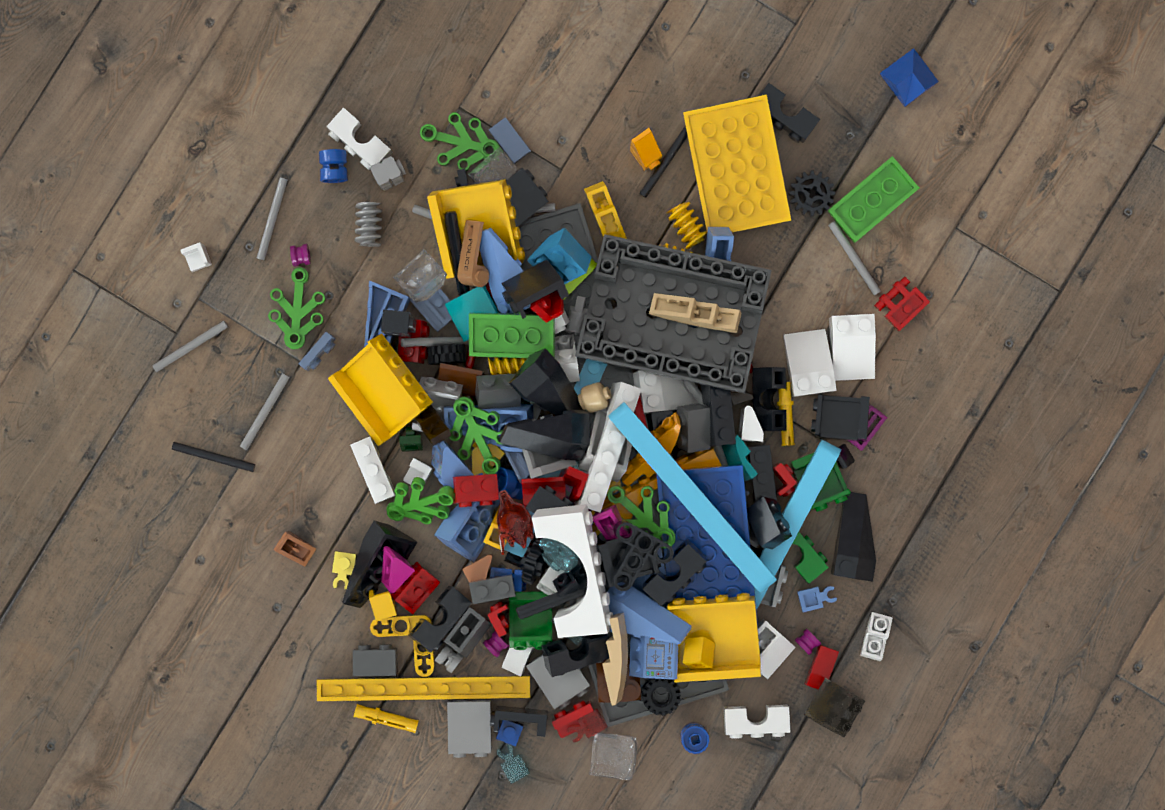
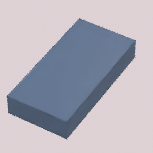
(509, 140)

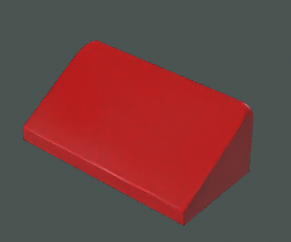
(821, 666)

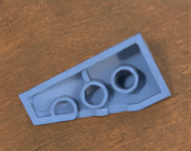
(499, 265)
(507, 415)
(646, 616)

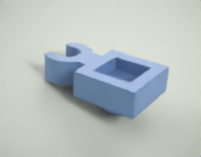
(812, 598)

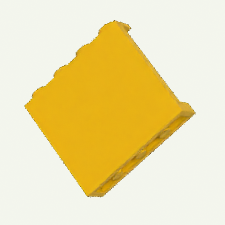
(477, 202)
(380, 390)
(733, 629)

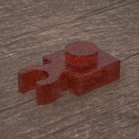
(589, 725)

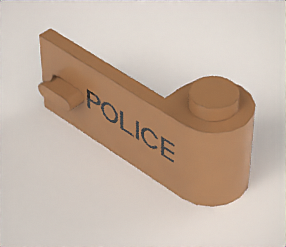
(468, 271)

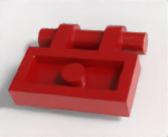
(905, 309)

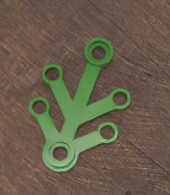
(463, 142)
(296, 312)
(476, 432)
(397, 510)
(645, 518)

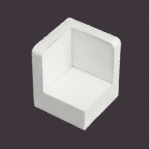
(196, 256)
(417, 469)

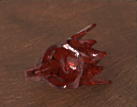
(513, 522)

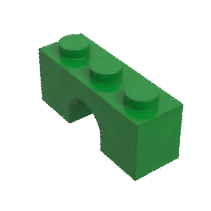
(811, 563)

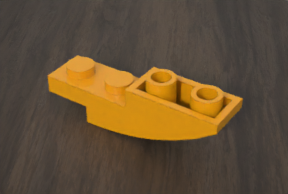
(667, 436)

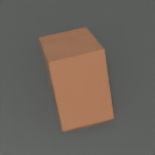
(294, 548)
(478, 569)

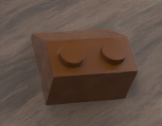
(461, 376)

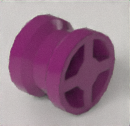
(300, 255)
(807, 641)
(496, 644)

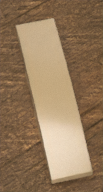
(695, 313)
(616, 665)

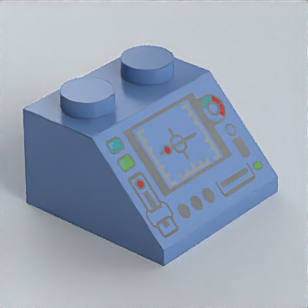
(448, 464)
(653, 658)

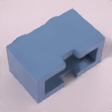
(719, 243)

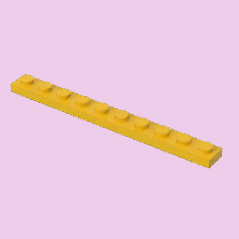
(423, 688)

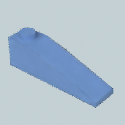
(466, 529)

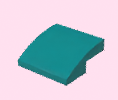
(474, 301)
(736, 454)

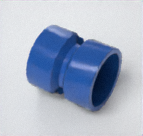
(333, 158)
(508, 481)
(694, 738)

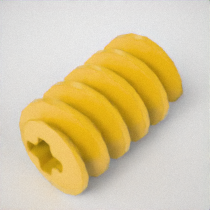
(687, 225)
(505, 366)

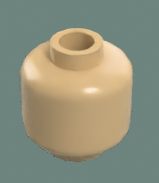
(594, 397)

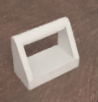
(749, 426)

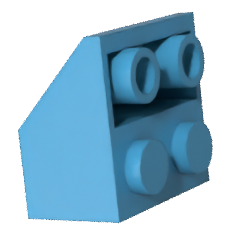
(563, 254)

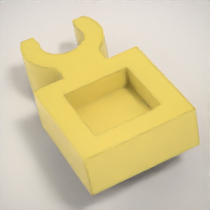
(343, 565)

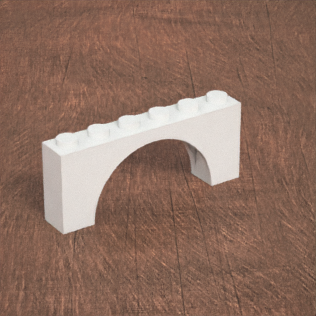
(608, 450)
(574, 529)

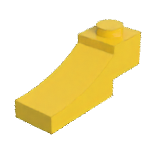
(604, 210)

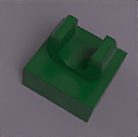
(411, 441)

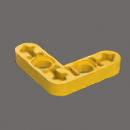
(411, 621)

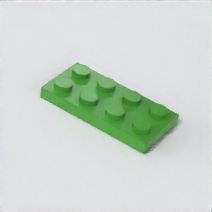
(873, 199)
(509, 335)

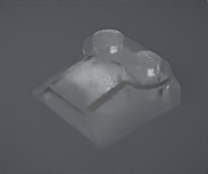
(421, 277)
(613, 756)

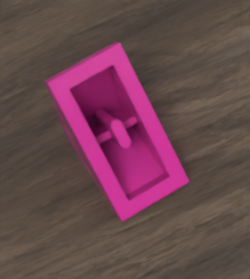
(606, 521)
(394, 570)

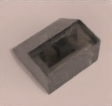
(834, 708)

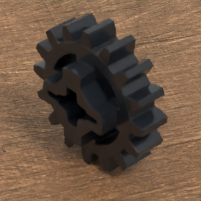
(803, 190)
(532, 563)

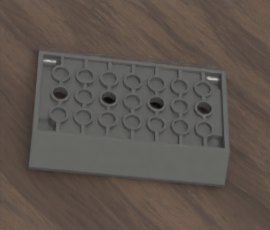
(630, 339)

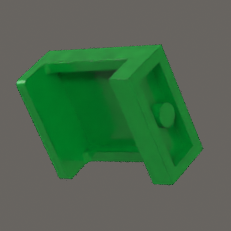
(833, 488)
(532, 630)

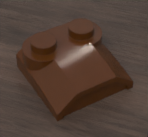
(631, 690)

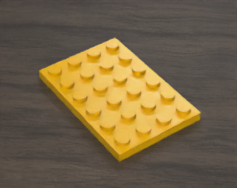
(737, 165)

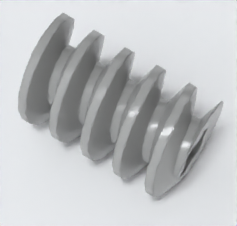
(368, 224)

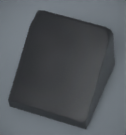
(845, 457)

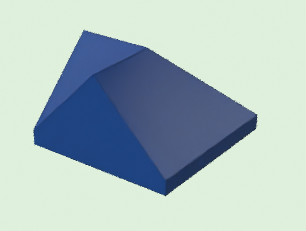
(909, 77)

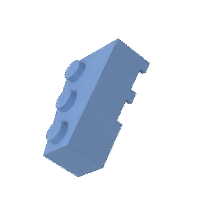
(382, 299)

